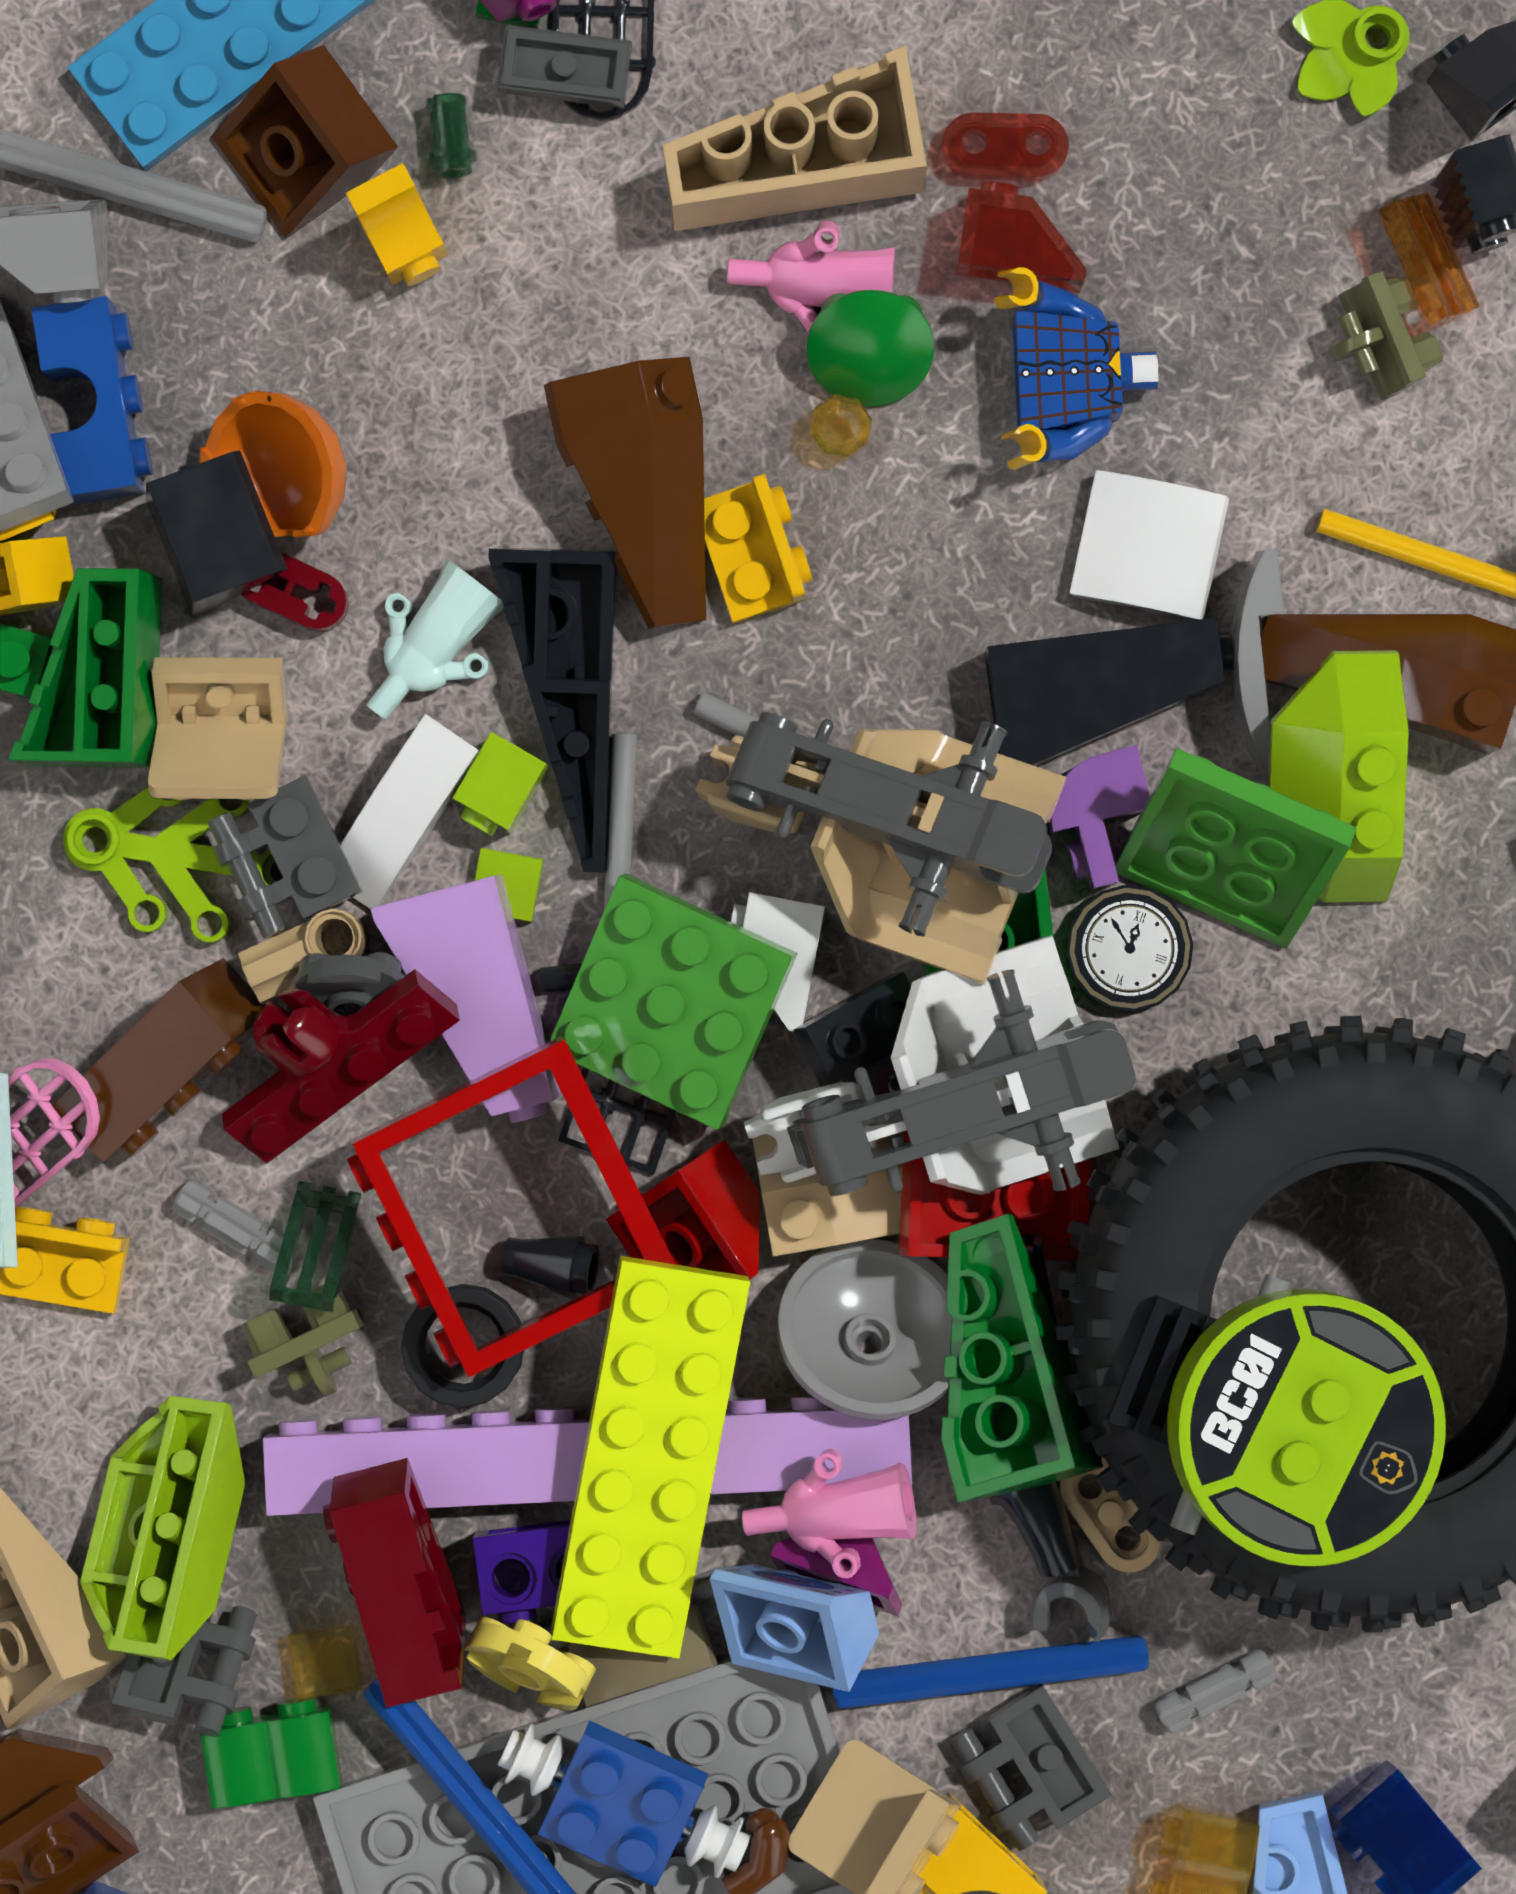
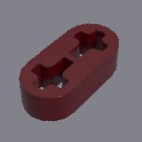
(296, 610)

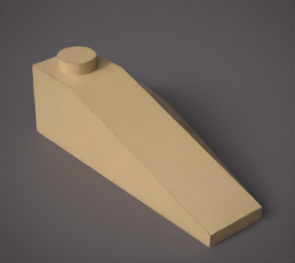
(808, 1218)

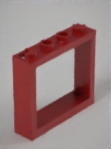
(402, 1231)

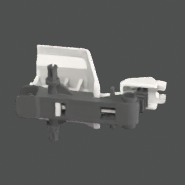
(989, 1083)

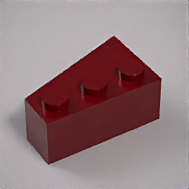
(398, 1581)

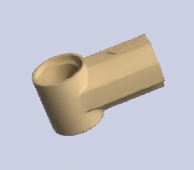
(276, 961)

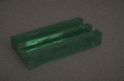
(325, 1203)

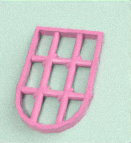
(57, 1124)

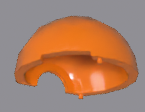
(289, 456)

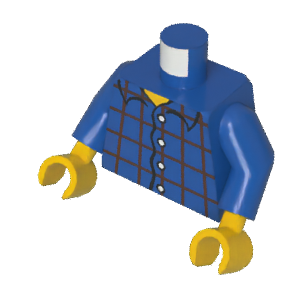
(1066, 370)

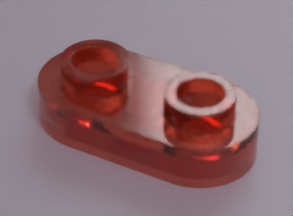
(1005, 150)

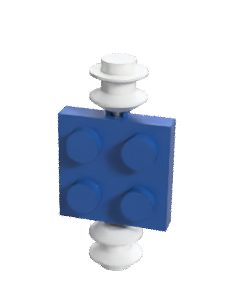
(623, 1803)

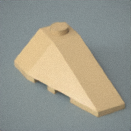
(46, 1624)

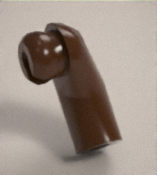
(767, 1853)

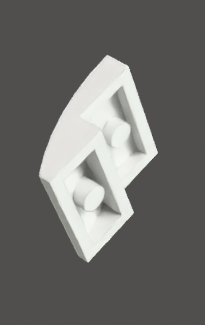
(1149, 545)

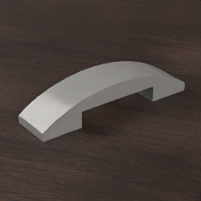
(1257, 597)

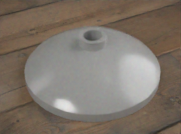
(874, 1297)

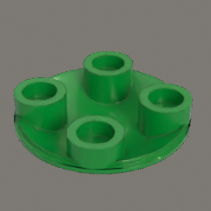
(870, 346)

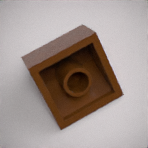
(303, 139)

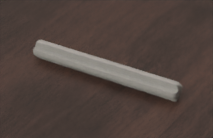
(131, 186)

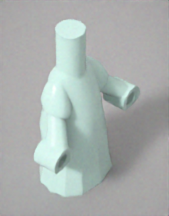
(423, 653)

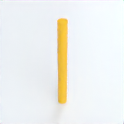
(1417, 553)

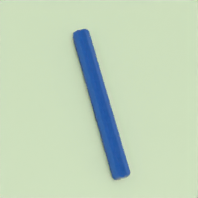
(995, 1671)
(469, 1795)

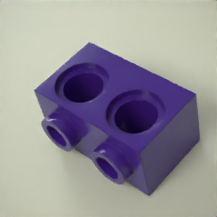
(539, 1549)

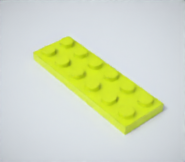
(649, 1457)

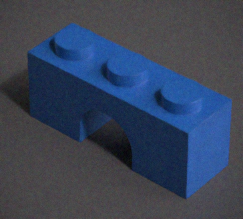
(88, 343)

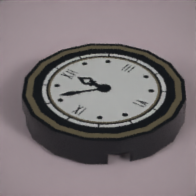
(1129, 948)

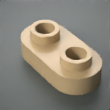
(1102, 1518)

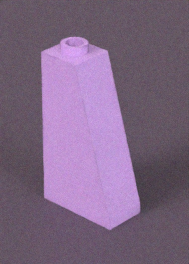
(474, 955)

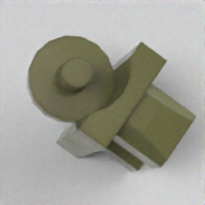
(1379, 335)
(275, 1347)

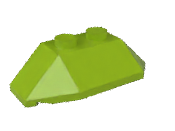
(1346, 753)
(165, 1528)

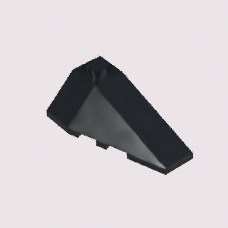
(1478, 78)

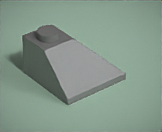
(57, 247)

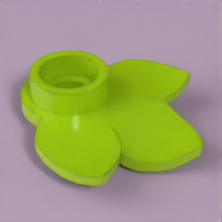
(1343, 59)

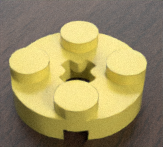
(527, 1660)

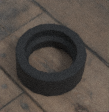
(435, 1385)

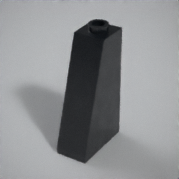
(1088, 685)

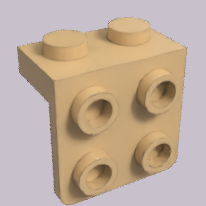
(218, 728)
(874, 1824)

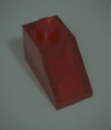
(1013, 232)

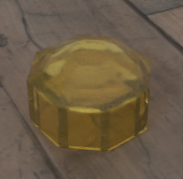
(840, 427)

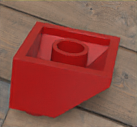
(704, 1215)

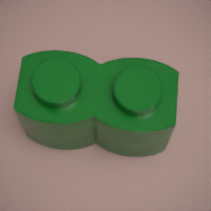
(272, 1754)

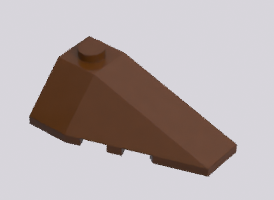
(642, 461)
(1452, 666)

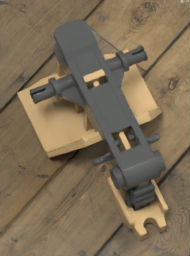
(914, 834)

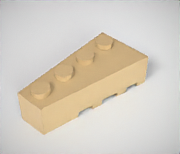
(804, 151)

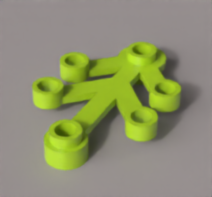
(168, 852)

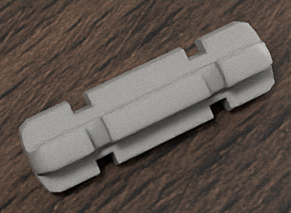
(229, 1223)
(1215, 1690)

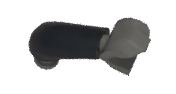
(1053, 1546)

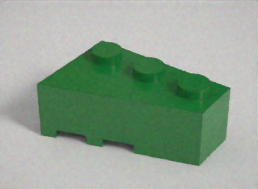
(98, 682)

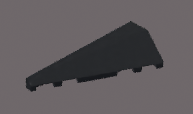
(564, 635)

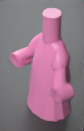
(804, 277)
(852, 1508)

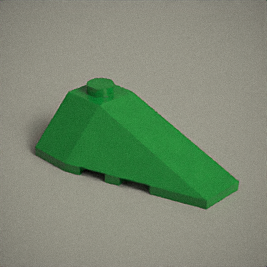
(1006, 1394)

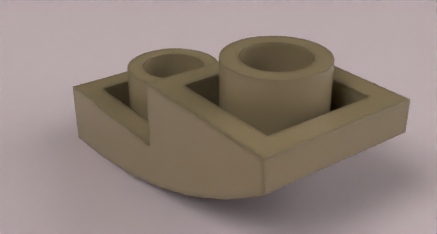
(627, 1671)

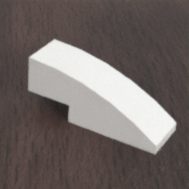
(405, 807)

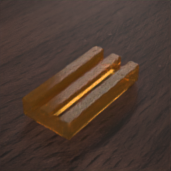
(1428, 258)

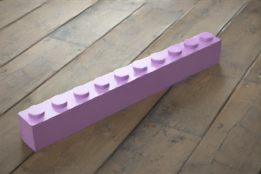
(542, 1458)

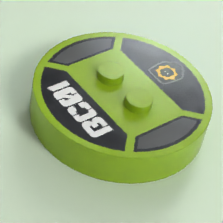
(1306, 1427)

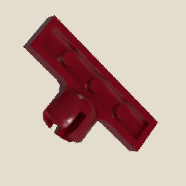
(331, 1058)

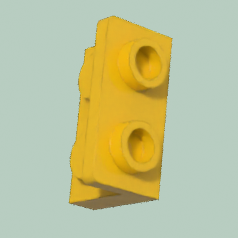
(752, 550)
(66, 1263)

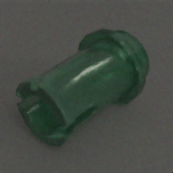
(449, 136)

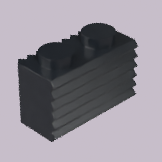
(1479, 194)

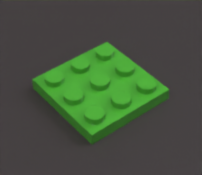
(1233, 848)
(672, 1000)

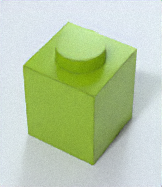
(499, 785)

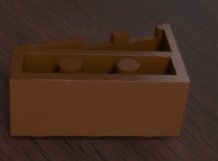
(164, 1057)

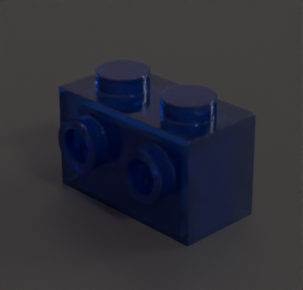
(1401, 1836)

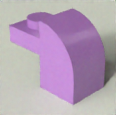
(1094, 793)

